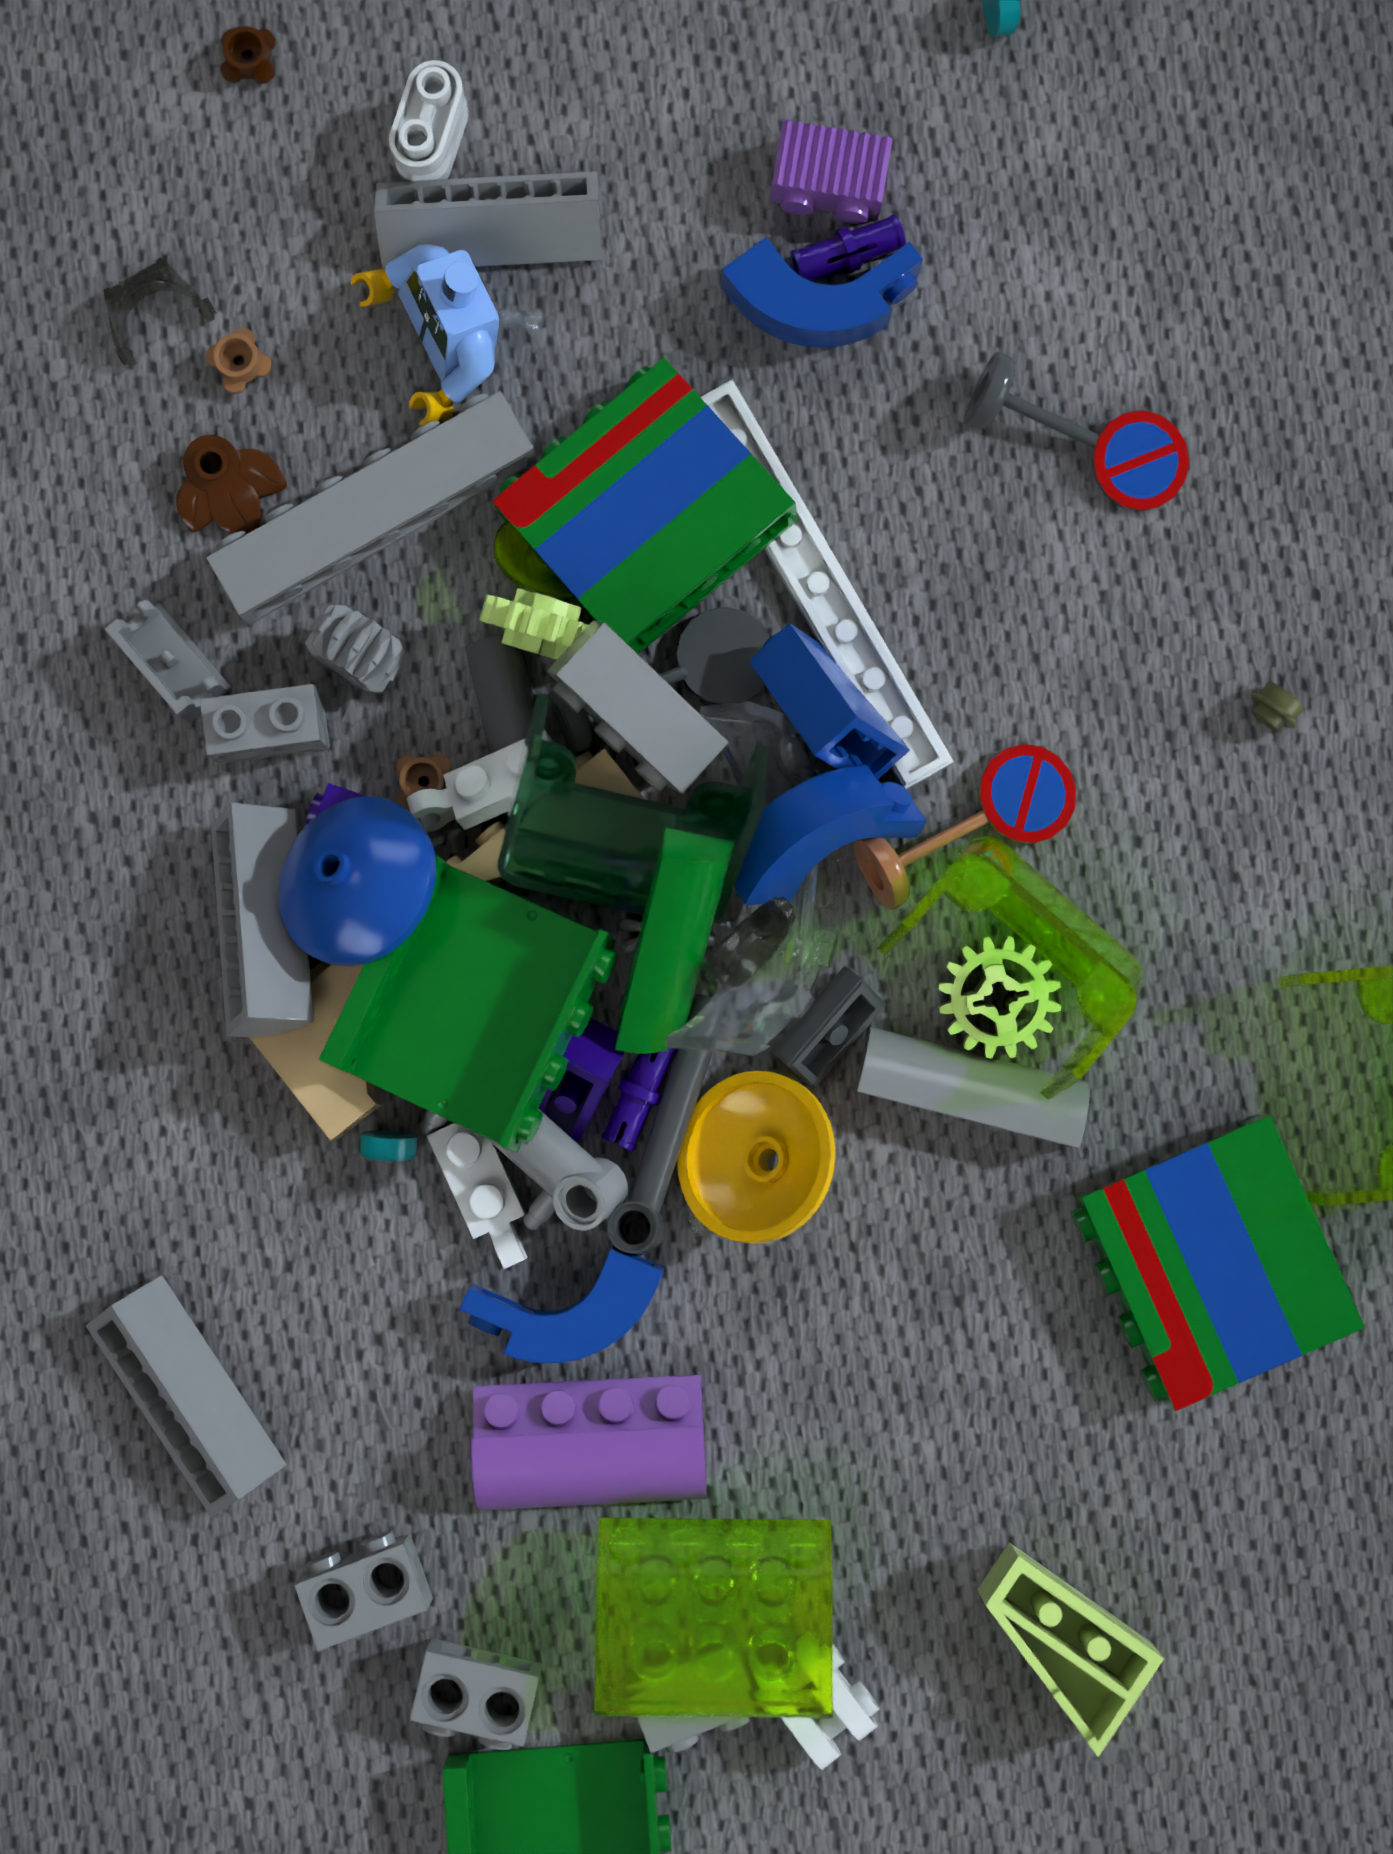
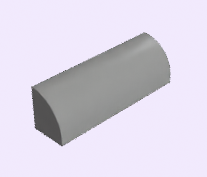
(493, 218)
(260, 963)
(971, 1087)
(186, 1395)

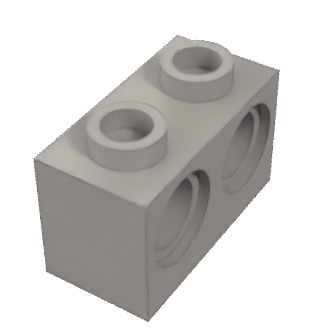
(264, 723)
(369, 1601)
(479, 1677)

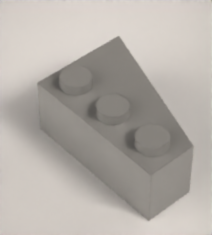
(635, 708)

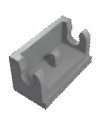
(168, 659)

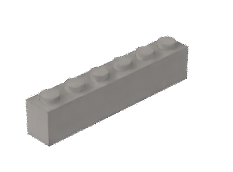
(372, 507)

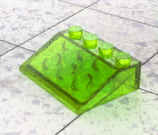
(714, 1618)

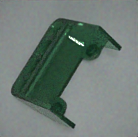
(607, 843)

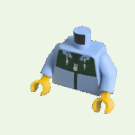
(449, 316)

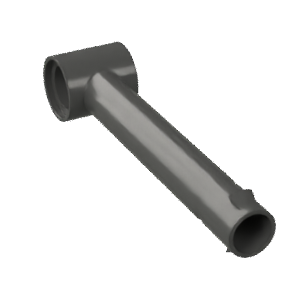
(663, 1146)

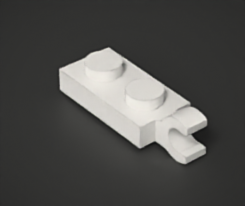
(472, 791)
(481, 1188)

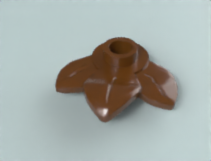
(231, 493)

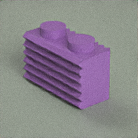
(830, 171)

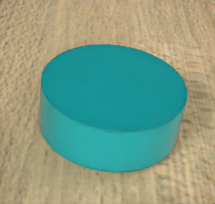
(1001, 16)
(388, 1145)

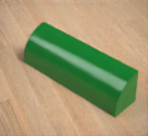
(672, 939)

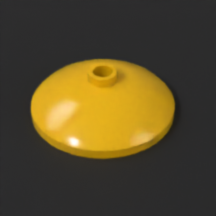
(728, 1151)

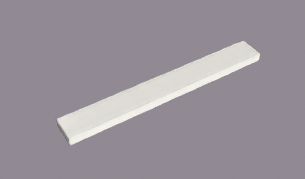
(834, 607)

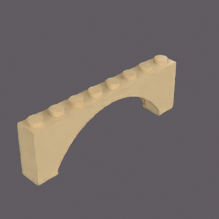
(337, 1097)

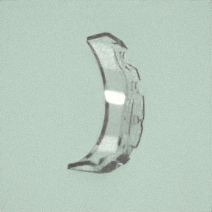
(761, 1008)

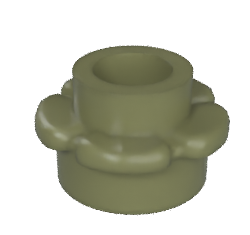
(1276, 707)

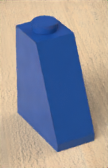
(826, 704)

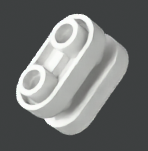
(429, 122)
(851, 1710)

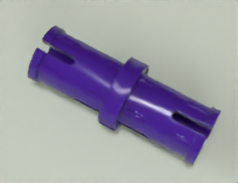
(849, 249)
(637, 1098)

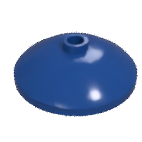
(375, 893)

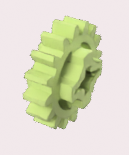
(534, 622)
(1004, 1021)

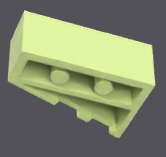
(1073, 1644)

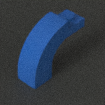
(812, 312)
(816, 820)
(577, 1330)

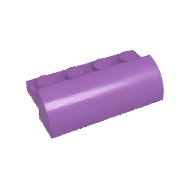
(588, 1442)

